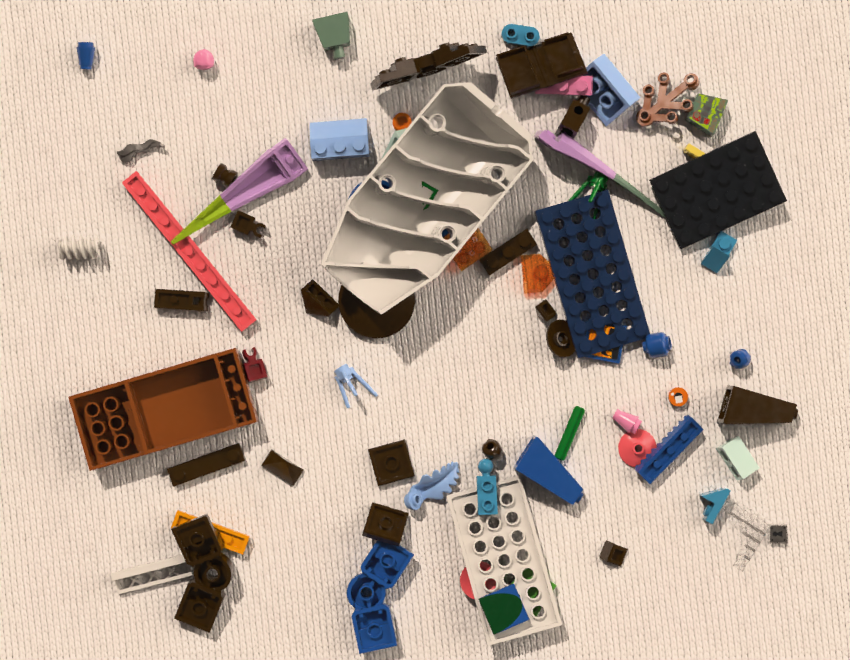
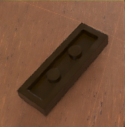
(508, 252)

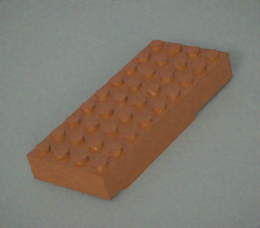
(163, 409)

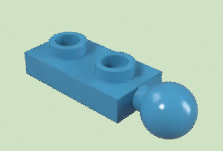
(486, 489)

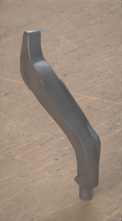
(132, 149)

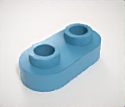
(520, 37)

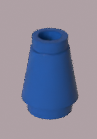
(85, 54)

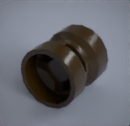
(226, 176)

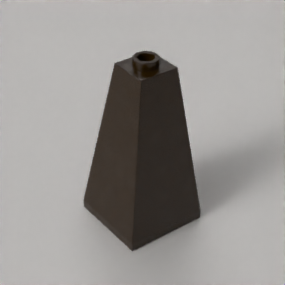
(750, 407)

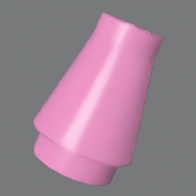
(627, 421)

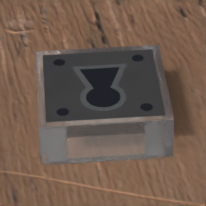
(778, 534)

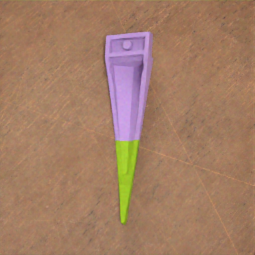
(267, 173)

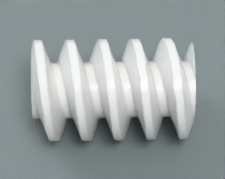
(78, 248)

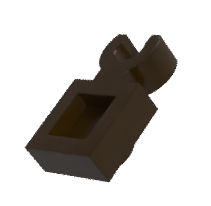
(245, 223)

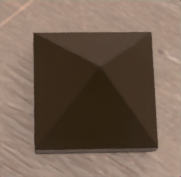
(545, 311)

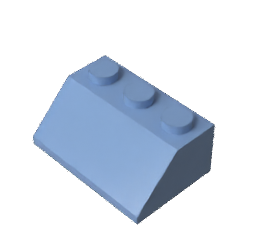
(611, 90)
(339, 139)

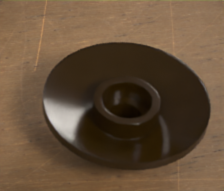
(559, 339)

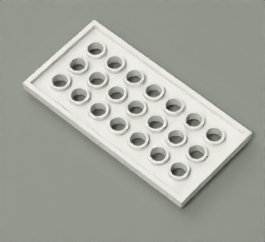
(510, 548)

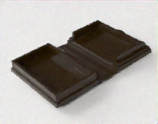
(541, 65)

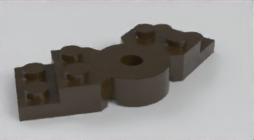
(426, 65)
(205, 592)

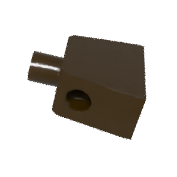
(574, 117)

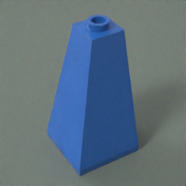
(545, 469)

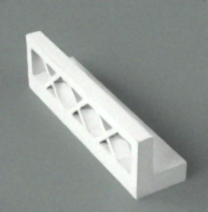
(146, 568)

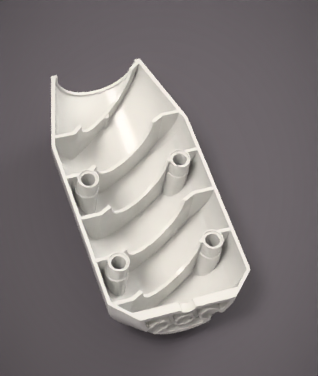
(384, 236)

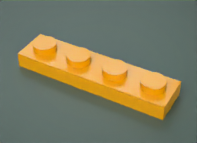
(231, 538)

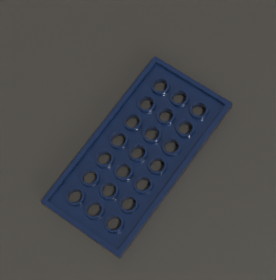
(604, 280)

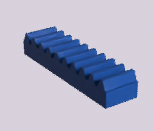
(668, 449)

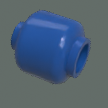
(657, 345)

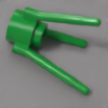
(598, 183)

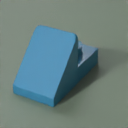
(719, 252)
(717, 498)

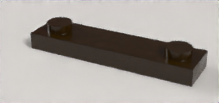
(206, 464)

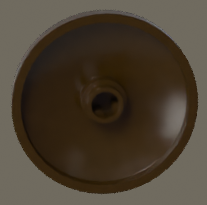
(369, 322)

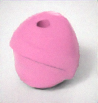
(203, 60)

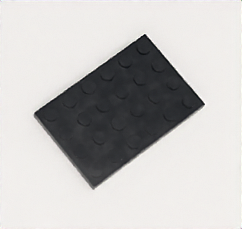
(718, 190)

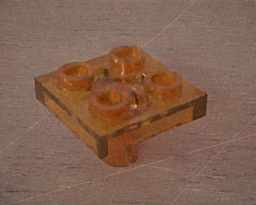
(481, 248)

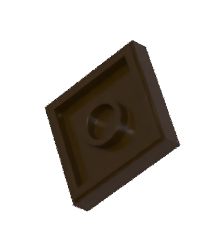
(391, 462)
(385, 524)

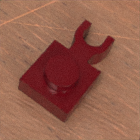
(254, 368)

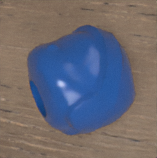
(740, 359)

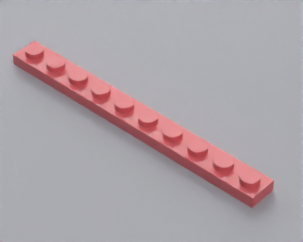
(189, 251)

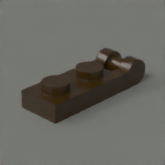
(180, 299)

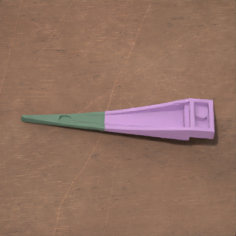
(568, 146)

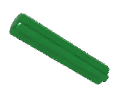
(569, 433)

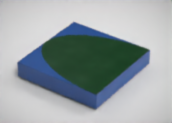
(503, 609)

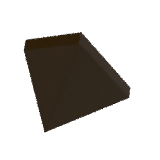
(317, 300)
(282, 467)

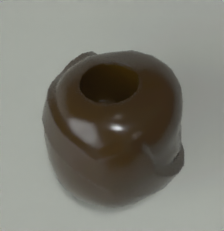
(492, 449)

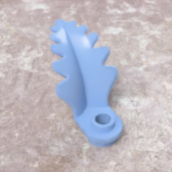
(432, 486)

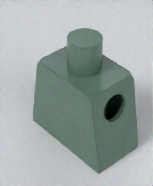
(334, 33)

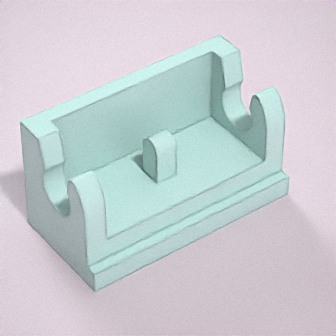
(737, 458)

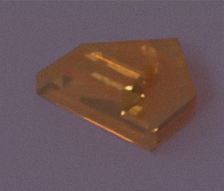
(535, 273)

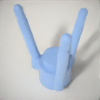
(344, 375)

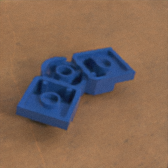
(371, 615)

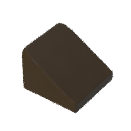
(613, 553)

